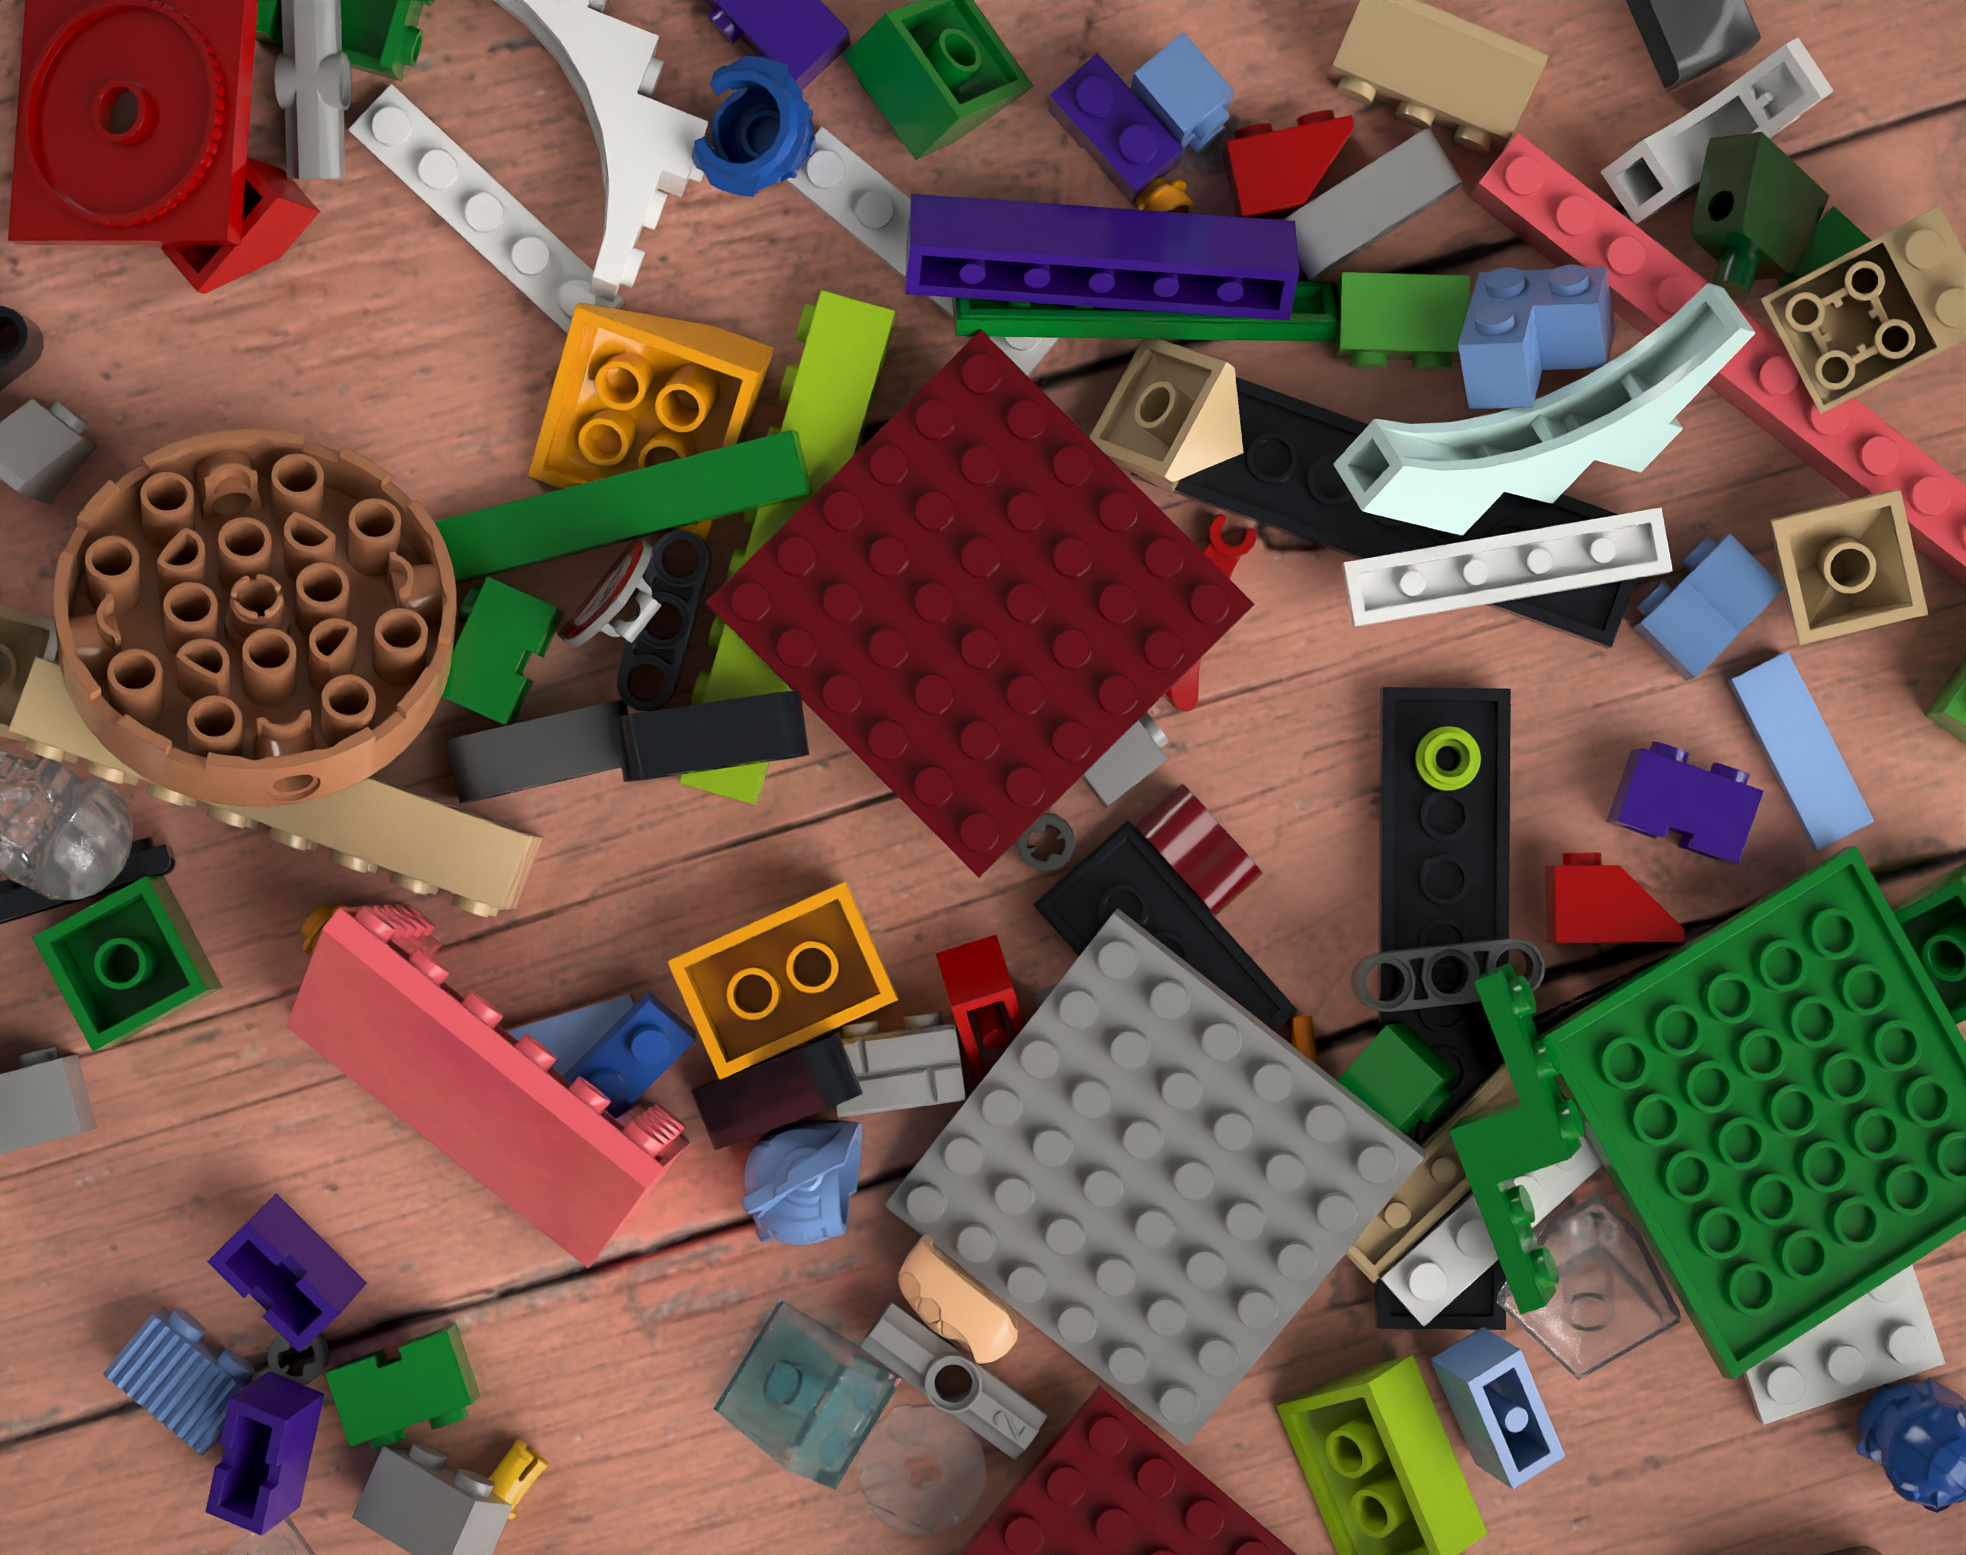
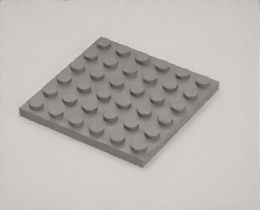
(1154, 1177)

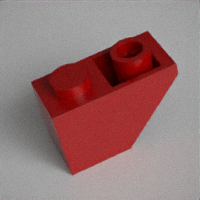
(1281, 169)

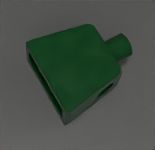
(1753, 211)

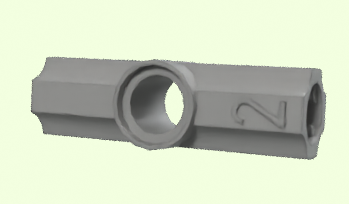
(313, 88)
(986, 1406)

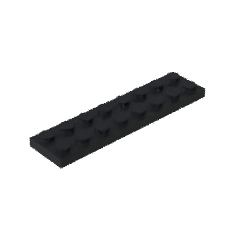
(1293, 487)

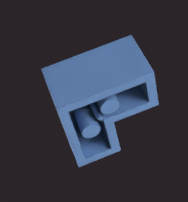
(1531, 325)

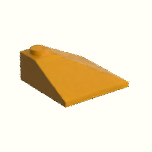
(644, 395)

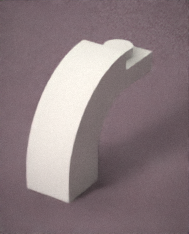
(1673, 159)

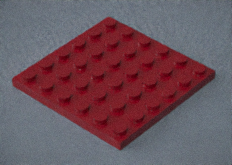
(980, 603)

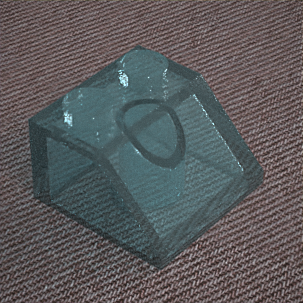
(807, 1395)

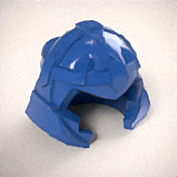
(758, 131)
(1920, 1441)

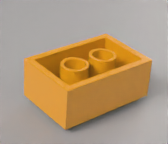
(783, 980)

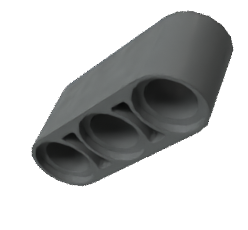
(536, 752)
(1416, 965)

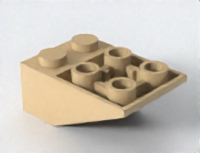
(1874, 310)

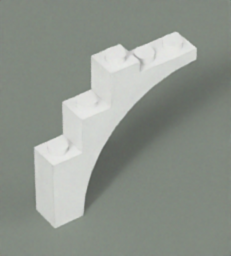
(638, 138)

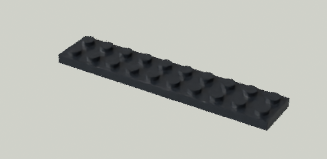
(1441, 885)

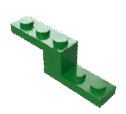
(1517, 1137)

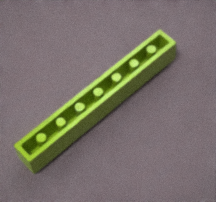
(829, 409)

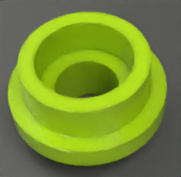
(1467, 752)

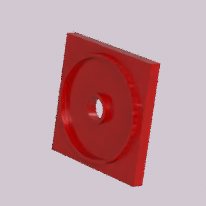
(183, 159)

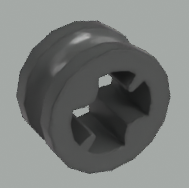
(1055, 860)
(311, 1369)

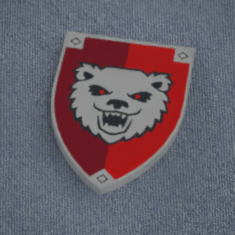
(611, 596)

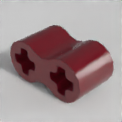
(1198, 849)

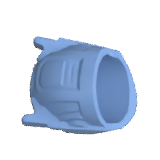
(803, 1180)

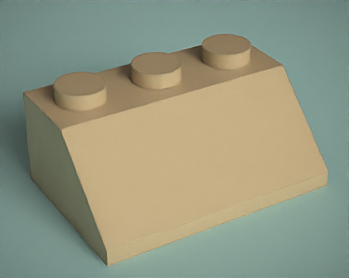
(1437, 70)

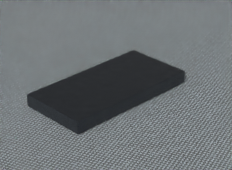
(1136, 880)

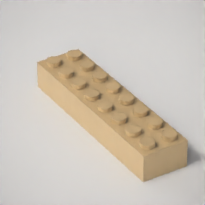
(365, 825)

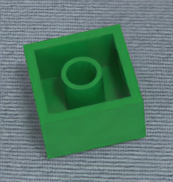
(127, 962)

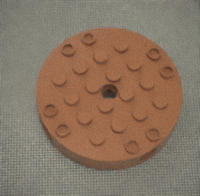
(168, 636)

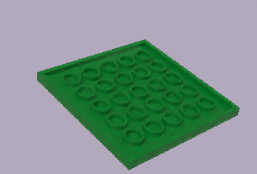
(1778, 1109)

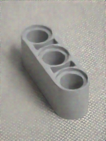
(1372, 203)

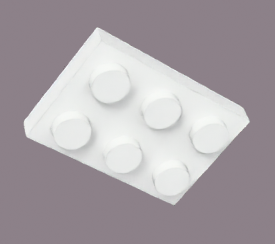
(1855, 1350)

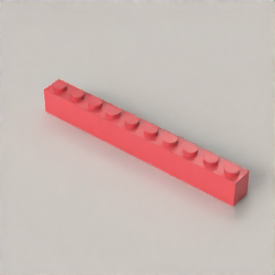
(1651, 285)

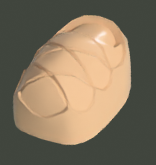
(957, 1303)

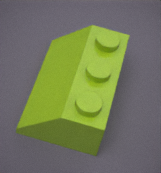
(1382, 1464)

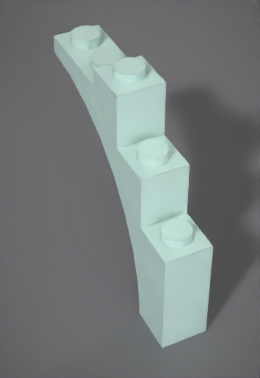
(1616, 415)

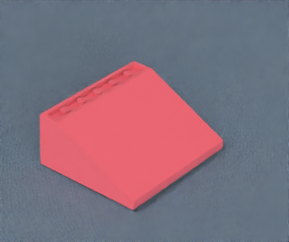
(473, 1090)

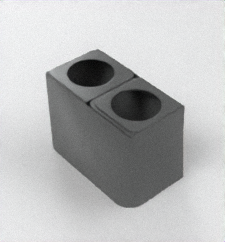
(1693, 35)

